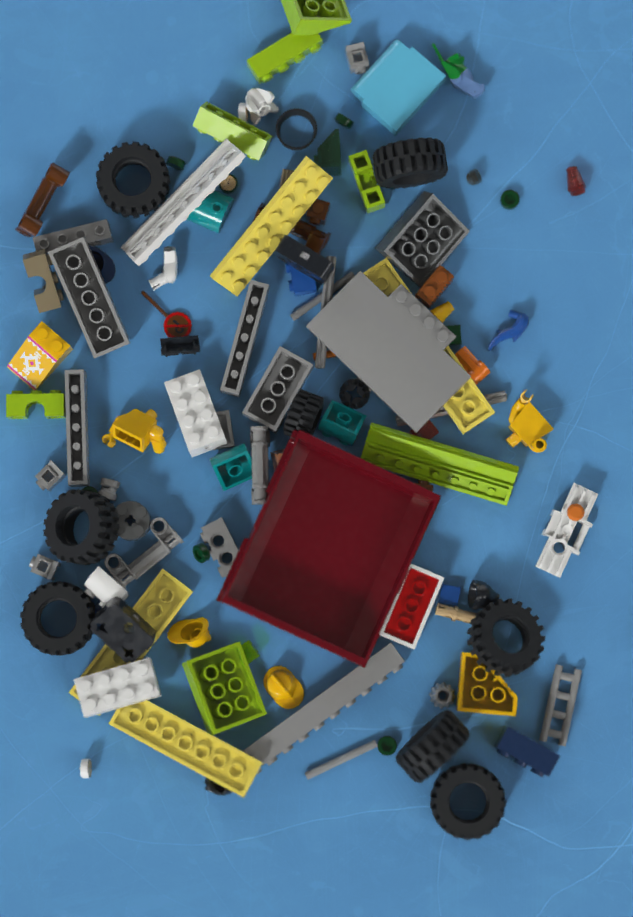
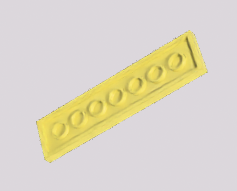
(270, 226)
(157, 607)
(188, 745)

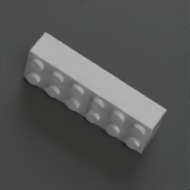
(89, 297)

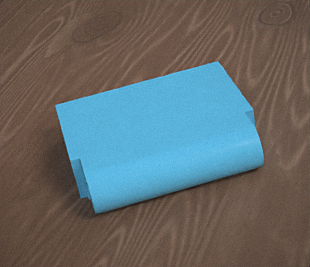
(397, 86)

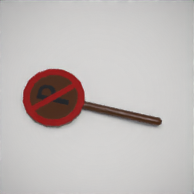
(175, 324)

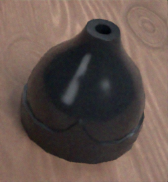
(480, 595)

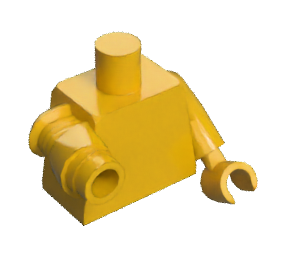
(527, 425)
(137, 431)

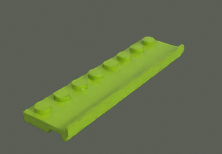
(439, 464)

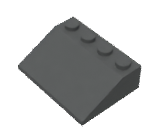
(422, 238)

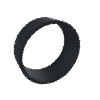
(296, 112)

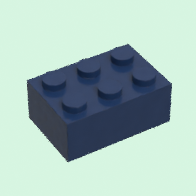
(526, 752)

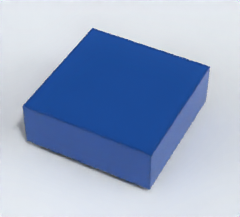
(449, 595)

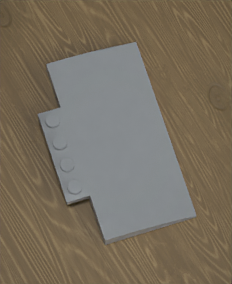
(392, 348)

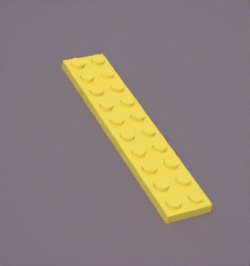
(468, 405)

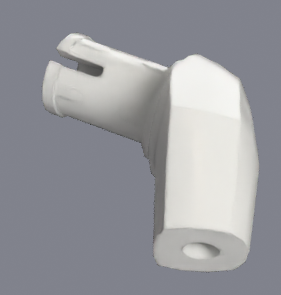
(170, 269)

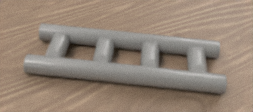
(569, 697)

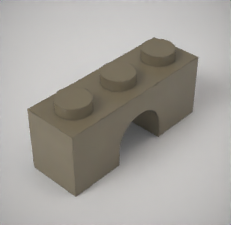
(48, 296)

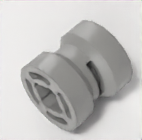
(109, 488)

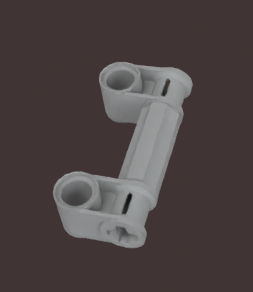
(260, 469)
(148, 558)

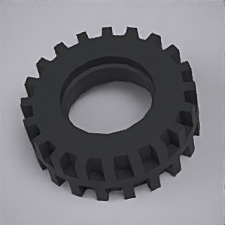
(488, 650)

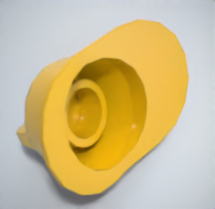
(190, 631)
(283, 687)

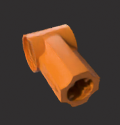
(474, 368)

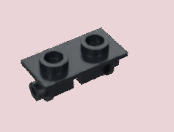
(179, 345)

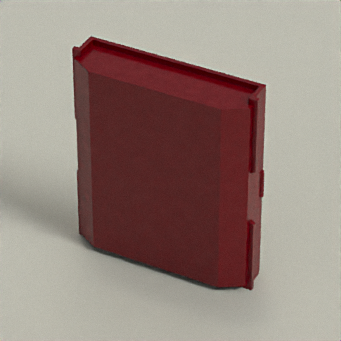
(329, 548)

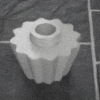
(442, 702)

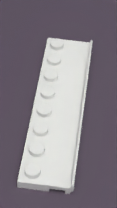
(183, 202)

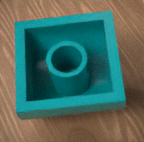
(212, 211)
(341, 423)
(232, 466)

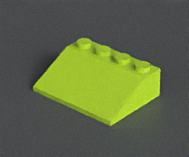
(315, 16)
(224, 688)

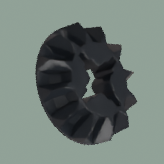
(362, 390)

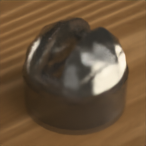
(474, 177)

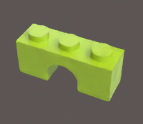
(366, 182)
(18, 404)

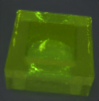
(249, 651)

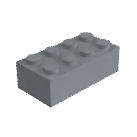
(277, 389)

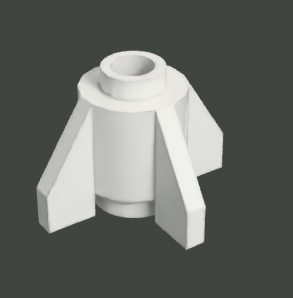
(259, 103)

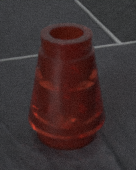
(575, 182)

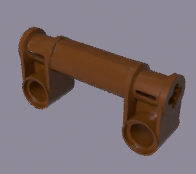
(30, 222)
(315, 239)

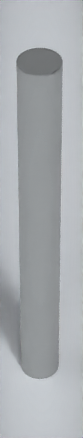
(318, 299)
(341, 759)

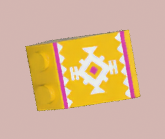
(39, 356)

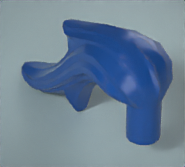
(514, 331)

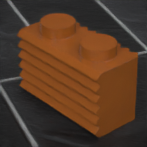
(434, 286)

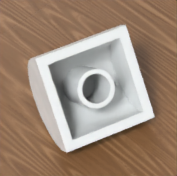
(104, 587)

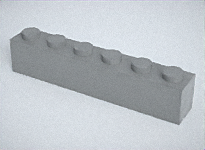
(245, 338)
(77, 428)

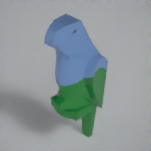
(460, 75)

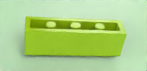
(282, 54)
(225, 126)

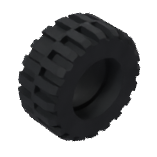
(126, 156)
(410, 163)
(61, 522)
(32, 618)
(432, 746)
(475, 827)

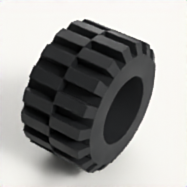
(304, 413)

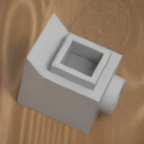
(357, 58)
(49, 476)
(44, 566)

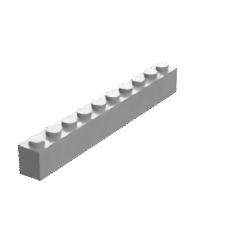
(325, 705)

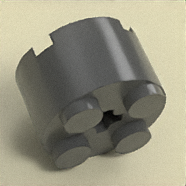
(139, 513)

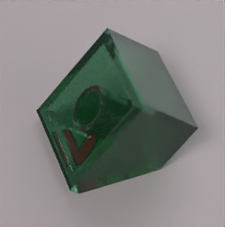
(329, 154)

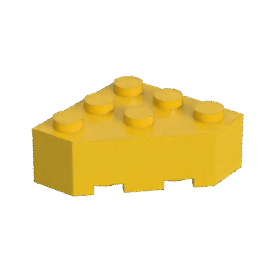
(482, 690)

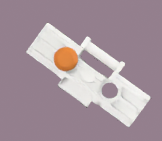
(562, 523)

